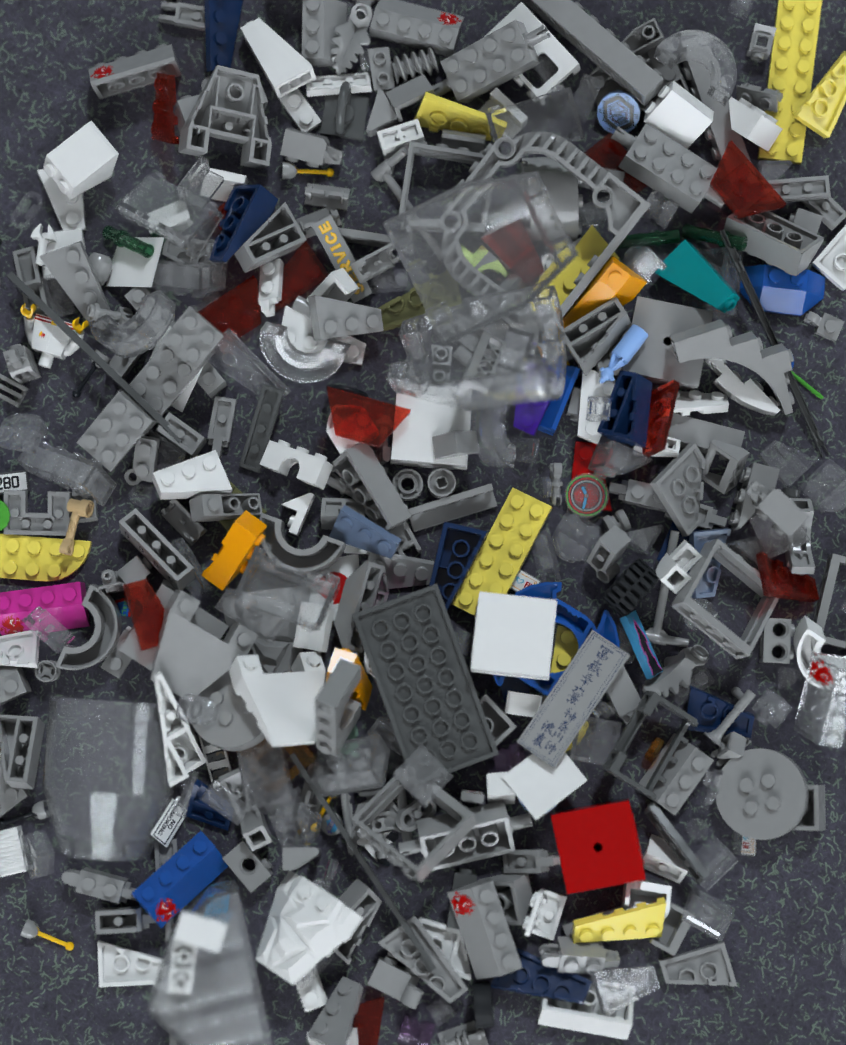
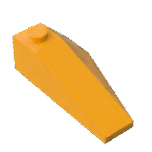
(611, 281)

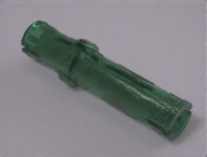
(713, 237)
(649, 239)
(128, 241)

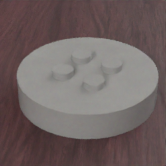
(234, 727)
(762, 794)

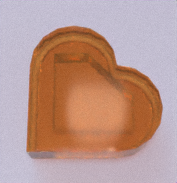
(653, 749)

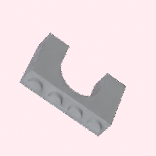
(335, 709)

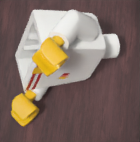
(48, 338)

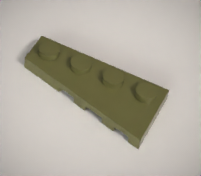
(401, 309)

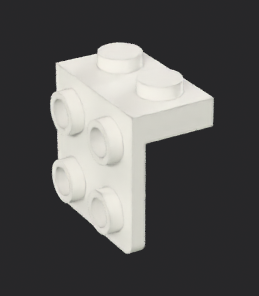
(545, 914)

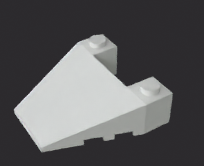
(281, 700)

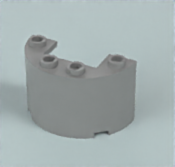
(562, 191)

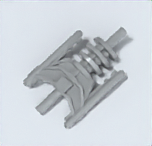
(384, 821)

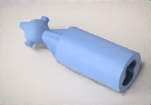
(624, 351)

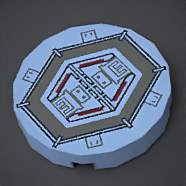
(619, 110)

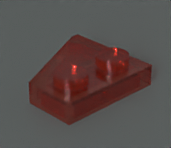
(369, 1021)

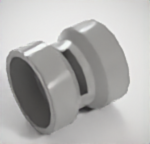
(619, 519)
(44, 671)

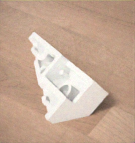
(179, 744)

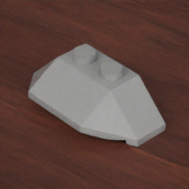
(361, 591)

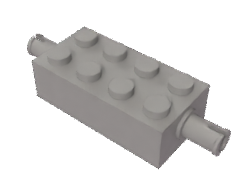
(490, 61)
(667, 167)
(486, 839)

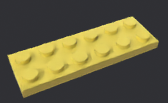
(503, 549)

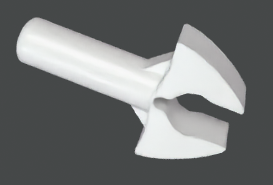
(42, 245)

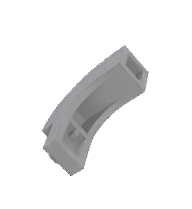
(800, 558)
(253, 824)

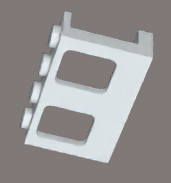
(551, 47)

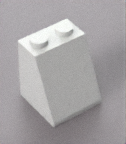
(81, 161)

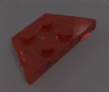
(743, 185)
(235, 309)
(364, 418)

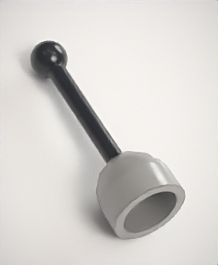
(77, 392)
(38, 812)

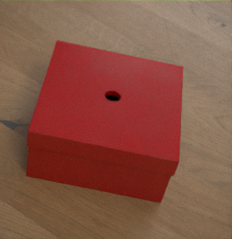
(598, 846)

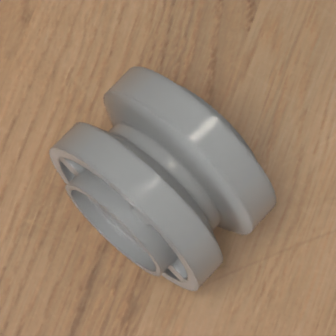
(411, 475)

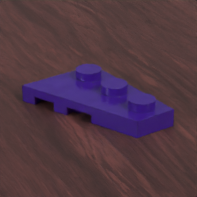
(529, 416)

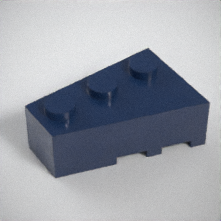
(628, 410)

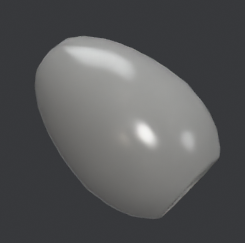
(102, 266)

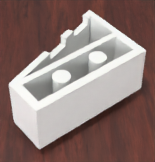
(192, 478)

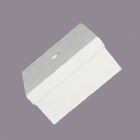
(413, 438)
(513, 636)

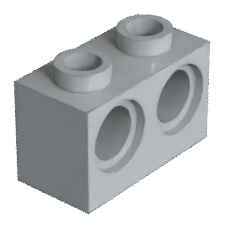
(769, 640)

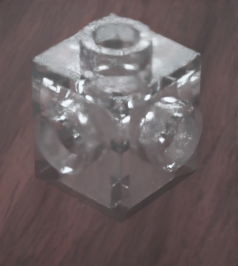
(771, 709)

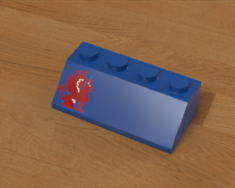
(180, 879)

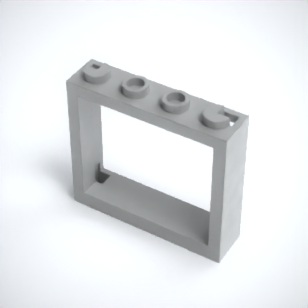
(439, 151)
(825, 596)
(705, 621)
(383, 799)

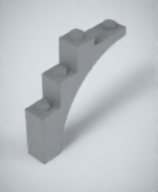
(716, 342)

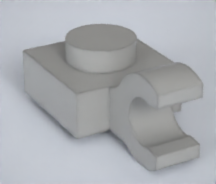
(827, 325)

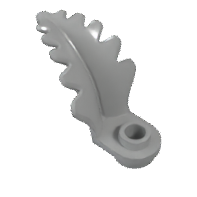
(351, 37)
(677, 671)

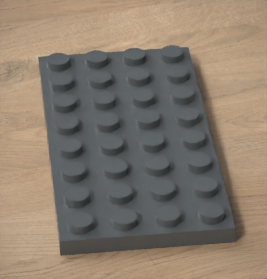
(425, 679)

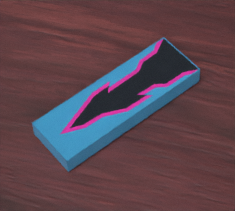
(641, 645)

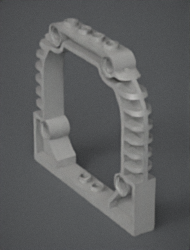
(621, 210)

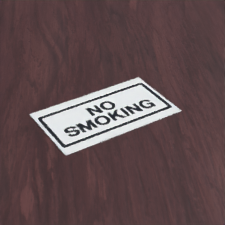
(167, 825)

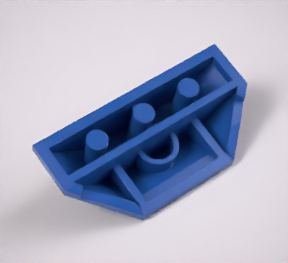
(784, 292)

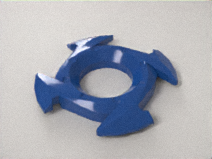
(570, 618)

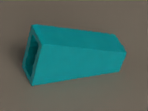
(695, 275)

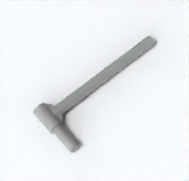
(385, 170)
(656, 634)

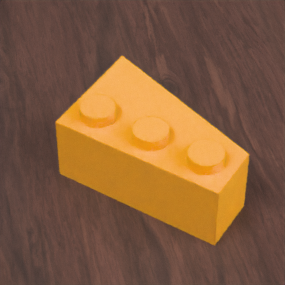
(236, 550)
(364, 687)

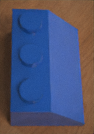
(556, 407)

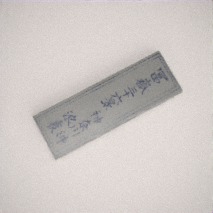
(573, 698)

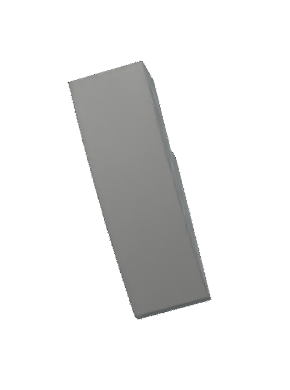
(31, 275)

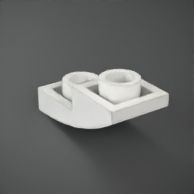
(182, 968)

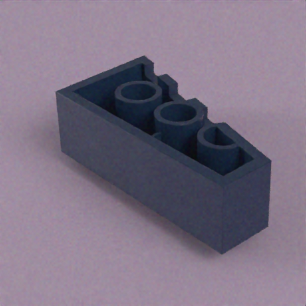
(454, 558)

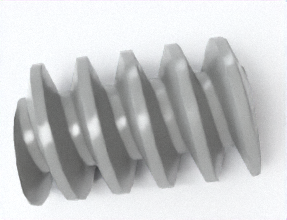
(414, 65)

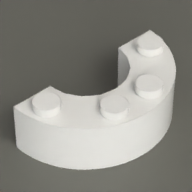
(807, 639)

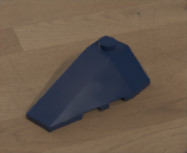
(246, 211)

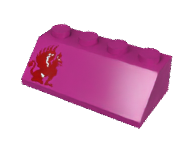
(60, 600)

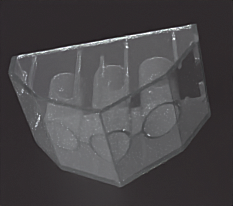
(225, 988)

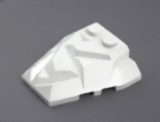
(303, 928)

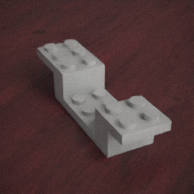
(160, 383)

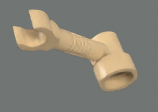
(79, 509)

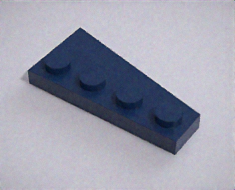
(221, 31)
(543, 981)

